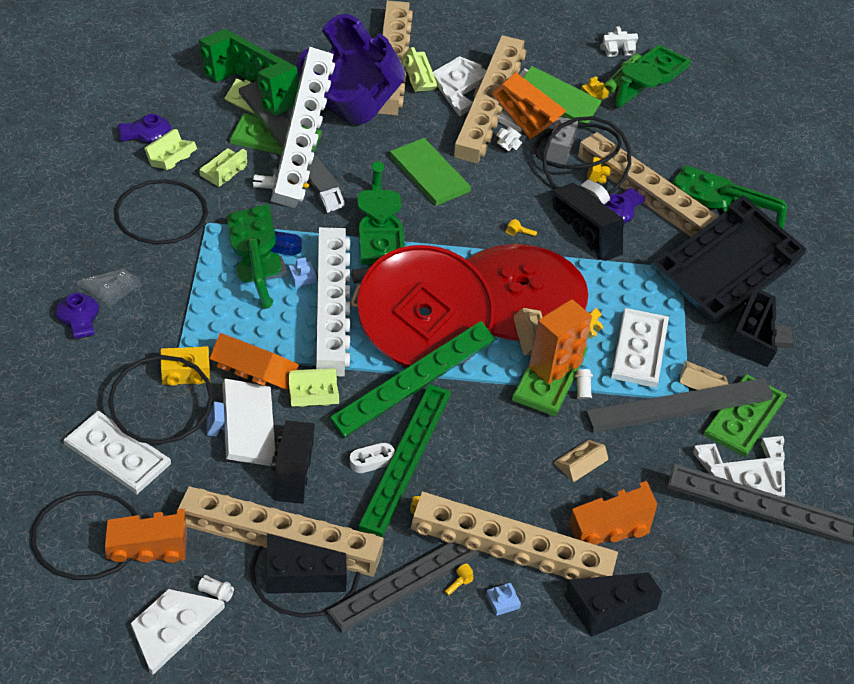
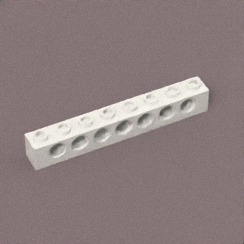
(283, 191)
(331, 300)

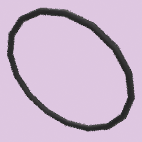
(584, 119)
(583, 165)
(161, 241)
(168, 440)
(52, 505)
(291, 613)

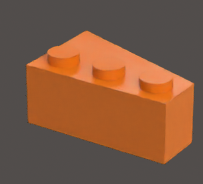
(527, 105)
(252, 361)

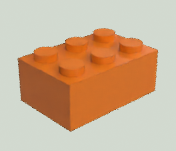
(560, 341)

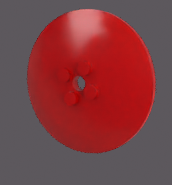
(419, 279)
(548, 280)

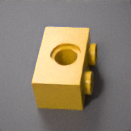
(178, 373)

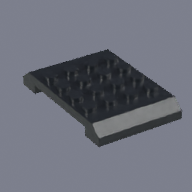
(729, 259)

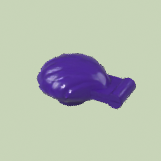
(145, 129)
(625, 203)
(78, 313)

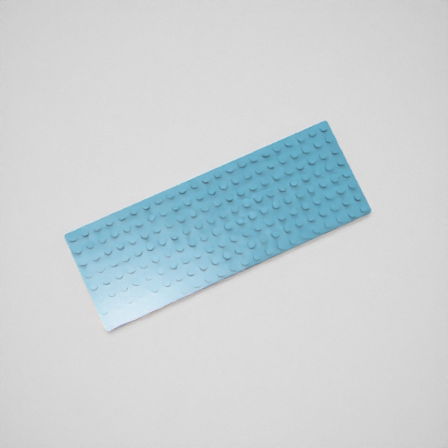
(289, 326)

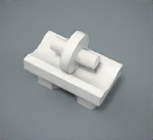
(619, 40)

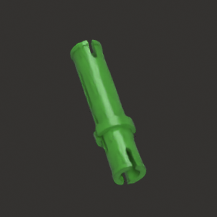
(615, 80)

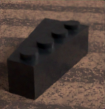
(591, 220)

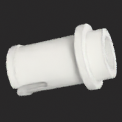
(267, 181)
(584, 384)
(221, 590)

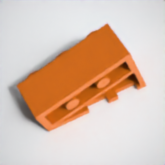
(616, 518)
(147, 538)

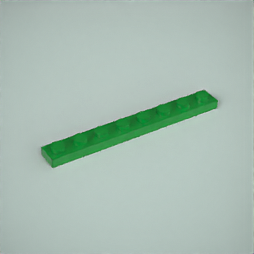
(411, 379)
(405, 461)

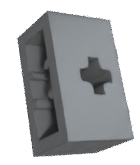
(562, 142)

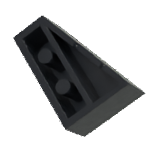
(756, 329)
(292, 461)
(303, 567)
(612, 600)

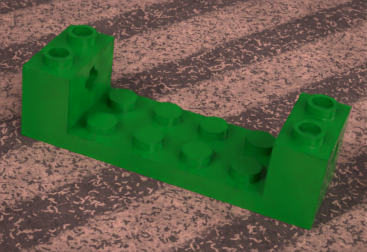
(230, 54)

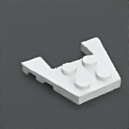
(458, 79)
(761, 474)

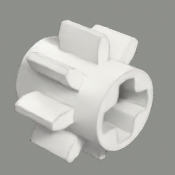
(509, 138)

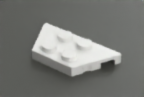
(172, 624)

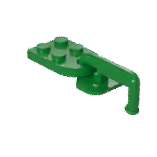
(652, 69)
(720, 192)
(379, 230)
(253, 238)

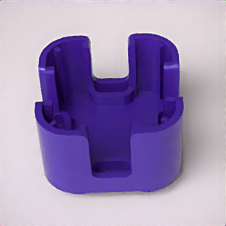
(364, 70)

